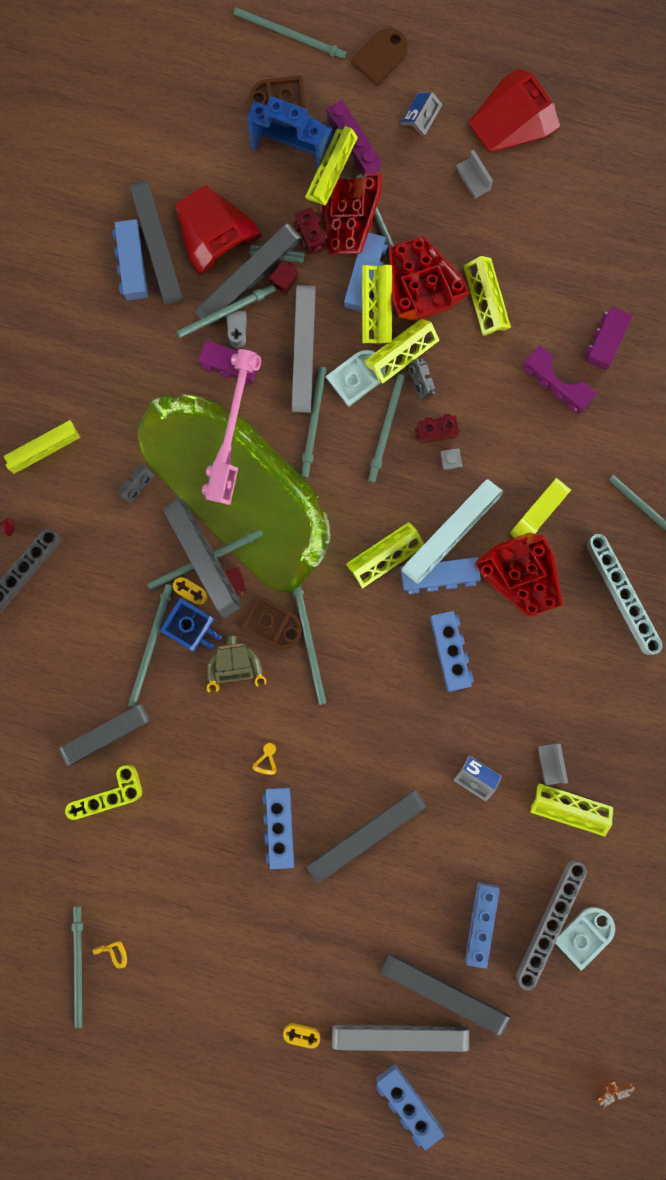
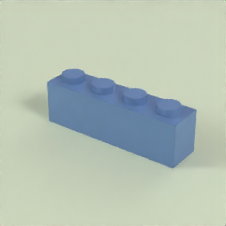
(371, 255)
(131, 260)
(445, 574)

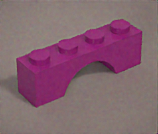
(363, 153)
(574, 395)

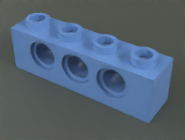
(452, 621)
(286, 858)
(482, 925)
(422, 1136)

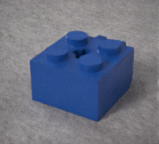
(200, 622)

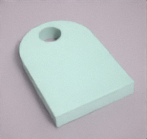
(353, 378)
(584, 938)

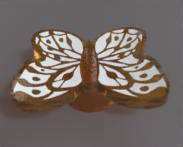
(614, 1092)

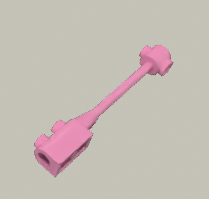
(222, 473)

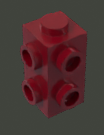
(312, 236)
(437, 429)

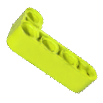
(541, 509)
(103, 798)

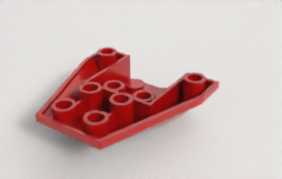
(515, 113)
(350, 213)
(212, 227)
(423, 280)
(524, 573)

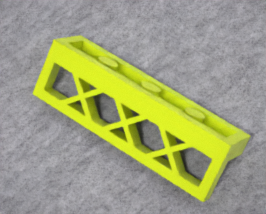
(332, 166)
(491, 291)
(380, 305)
(399, 344)
(41, 447)
(384, 552)
(572, 813)

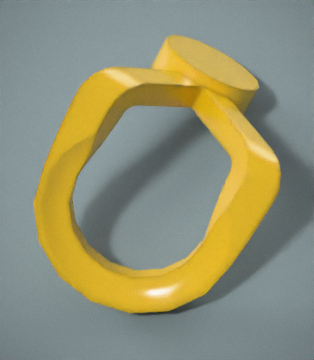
(269, 749)
(97, 950)

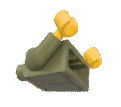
(233, 664)

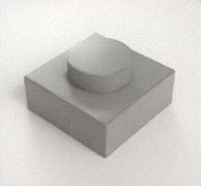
(451, 459)

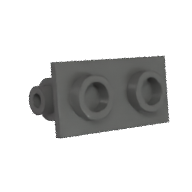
(418, 370)
(131, 490)

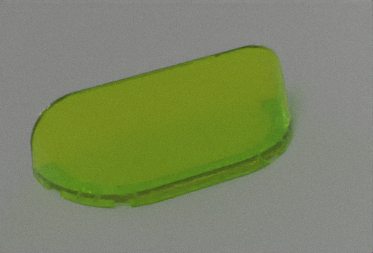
(184, 438)

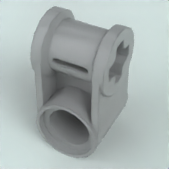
(237, 326)

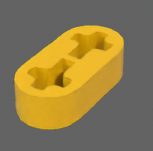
(191, 586)
(300, 1040)

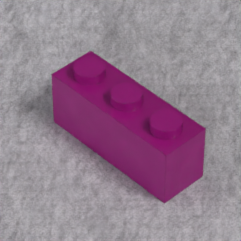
(608, 337)
(218, 359)

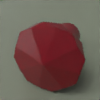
(7, 526)

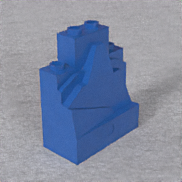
(290, 126)

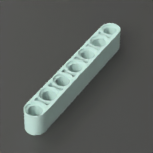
(452, 531)
(632, 599)

